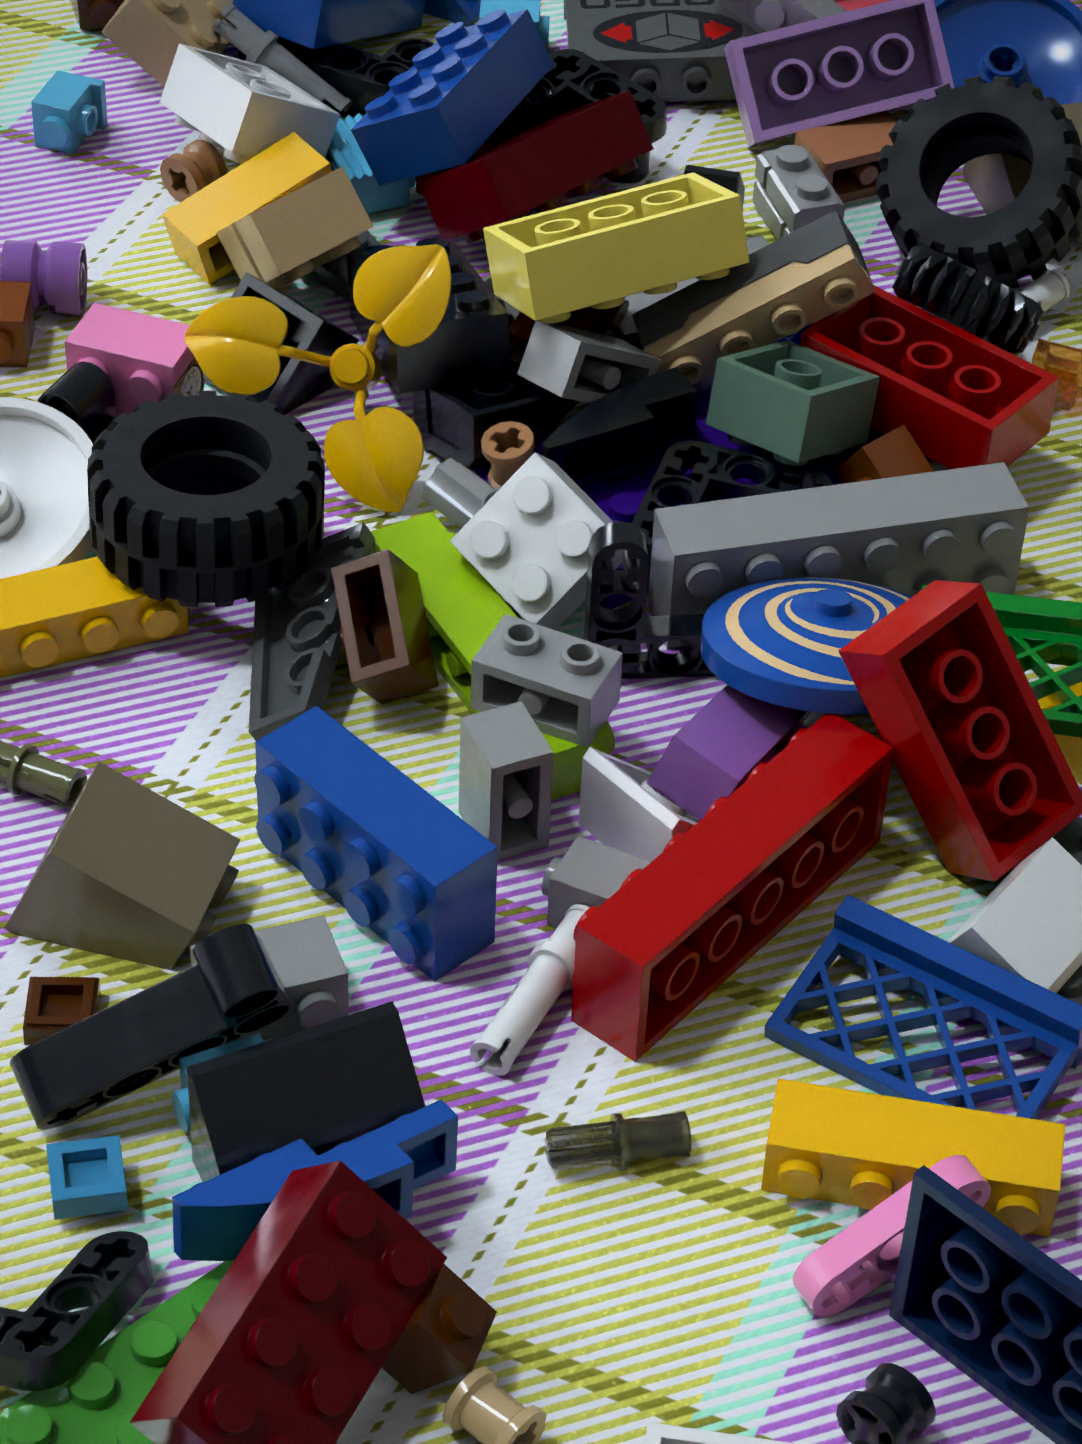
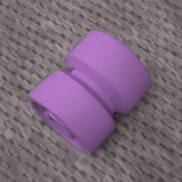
(55, 274)

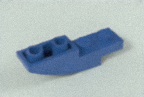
(393, 1160)

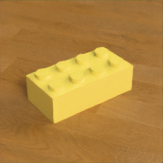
(616, 247)

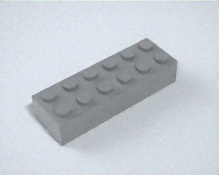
(874, 531)

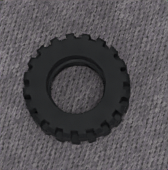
(976, 123)
(206, 498)

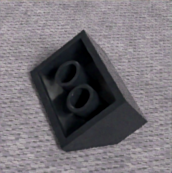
(304, 1085)

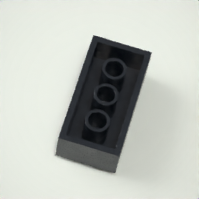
(465, 348)

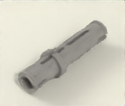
(265, 50)

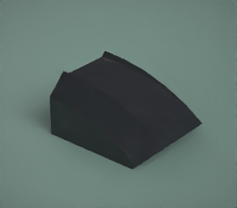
(458, 416)

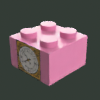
(137, 352)

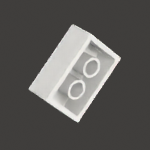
(242, 104)

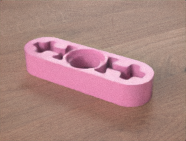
(871, 1246)

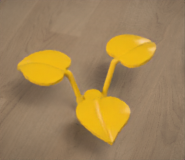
(407, 297)

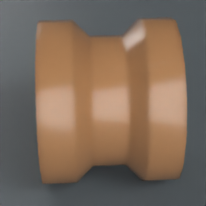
(192, 170)

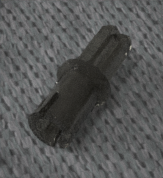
(619, 1141)

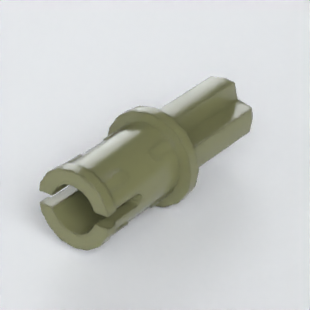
(30, 772)

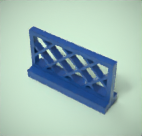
(944, 976)

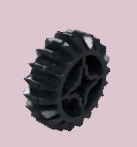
(967, 299)

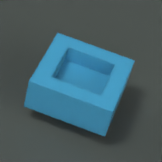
(87, 1177)

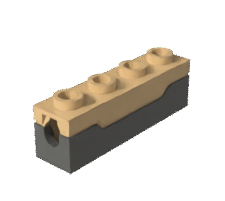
(759, 301)

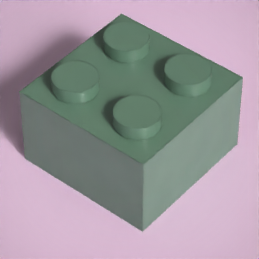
(792, 402)

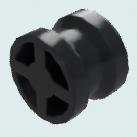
(887, 1409)

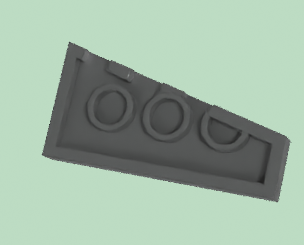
(300, 636)

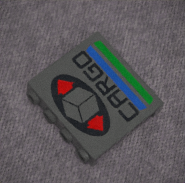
(660, 44)

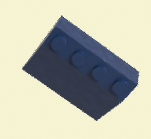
(992, 1306)

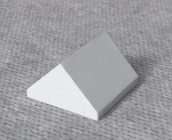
(626, 810)
(1031, 919)

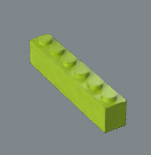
(461, 616)

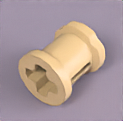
(491, 1412)

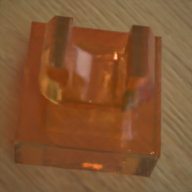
(1064, 363)

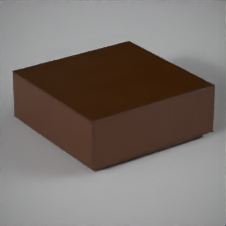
(57, 1004)

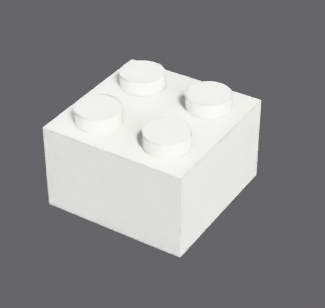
(535, 542)

